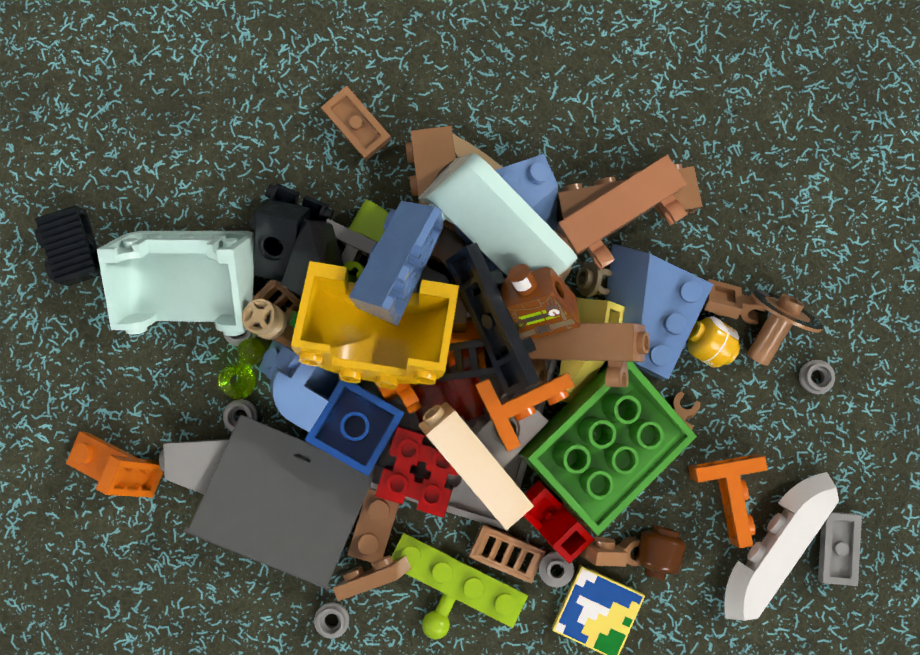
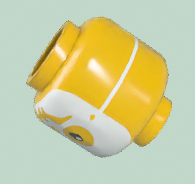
(713, 342)

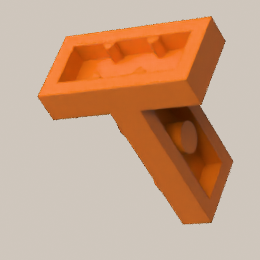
(521, 405)
(113, 468)
(733, 492)

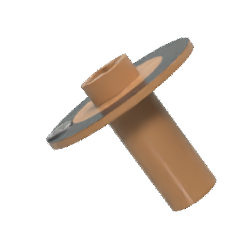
(784, 314)

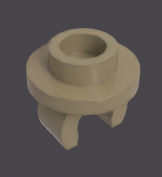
(590, 279)

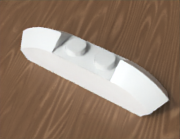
(789, 535)

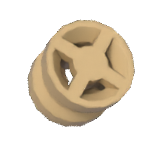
(255, 318)

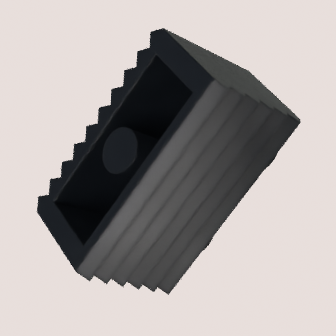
(68, 246)

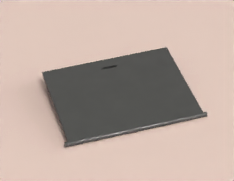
(281, 502)

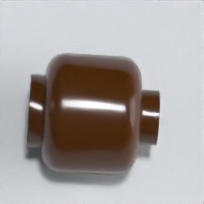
(660, 552)

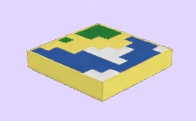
(598, 612)

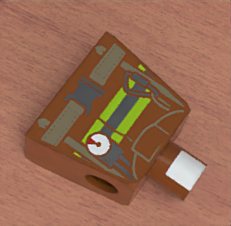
(539, 302)

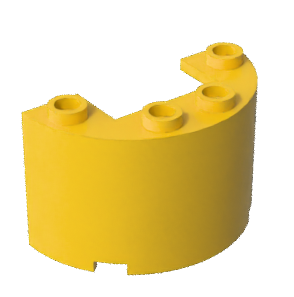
(363, 347)

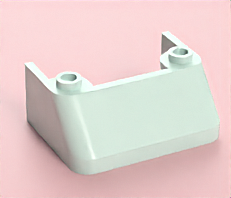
(496, 217)

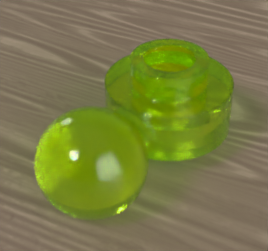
(250, 353)

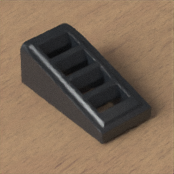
(475, 371)

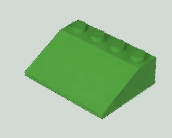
(607, 446)

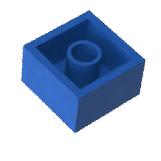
(355, 426)

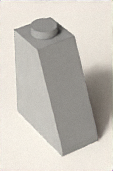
(191, 462)

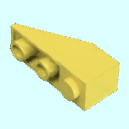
(590, 312)

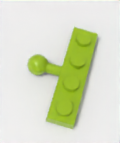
(459, 583)

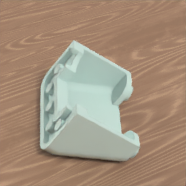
(178, 278)

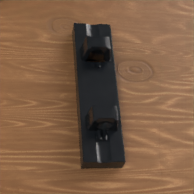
(492, 319)

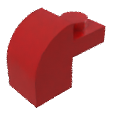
(556, 523)

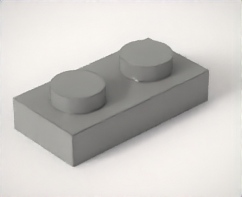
(840, 549)

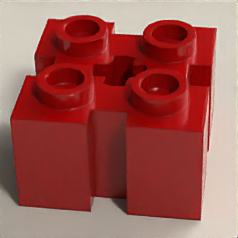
(401, 481)

